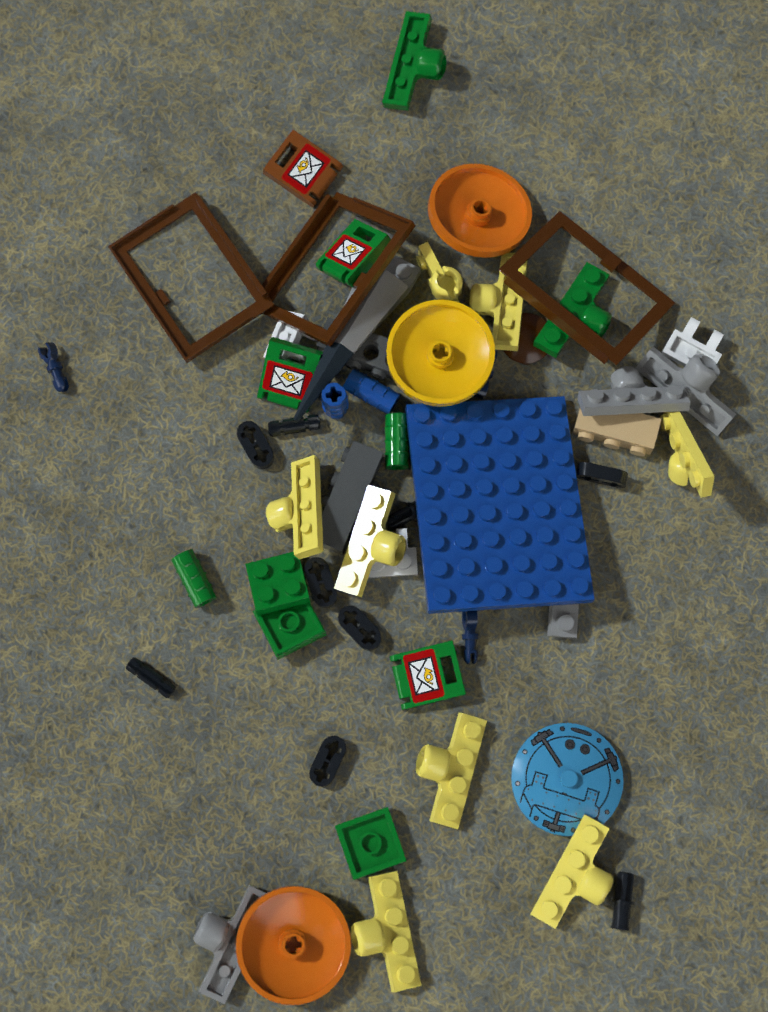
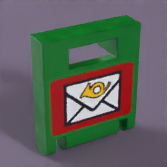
(352, 253)
(285, 379)
(423, 676)

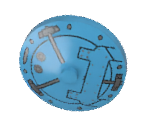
(564, 775)

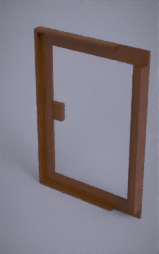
(304, 242)
(157, 300)
(562, 317)

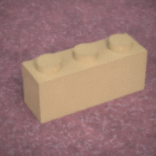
(628, 431)

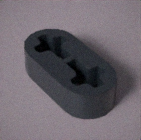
(260, 442)
(601, 474)
(314, 583)
(355, 632)
(321, 758)

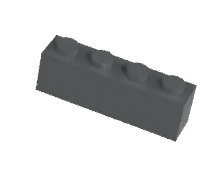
(348, 492)

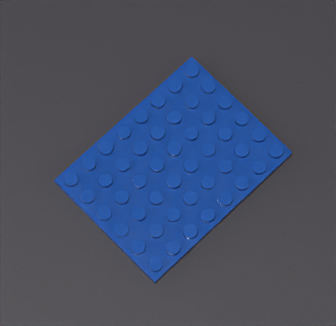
(498, 505)

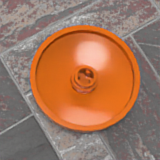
(479, 210)
(293, 945)

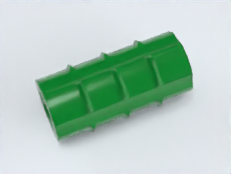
(396, 442)
(194, 578)

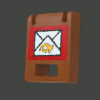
(306, 170)

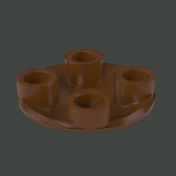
(530, 328)

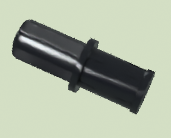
(402, 516)
(622, 901)

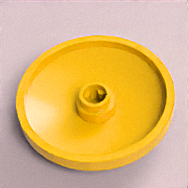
(440, 352)

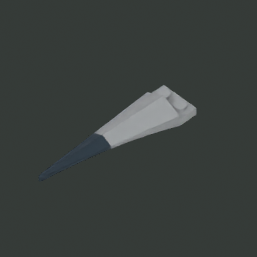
(380, 301)

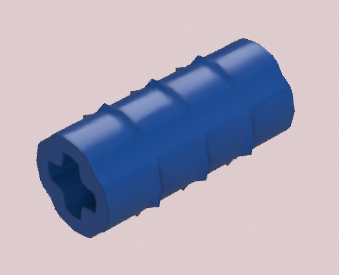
(371, 391)
(337, 393)

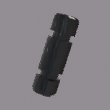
(288, 426)
(150, 677)

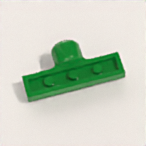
(412, 61)
(579, 302)

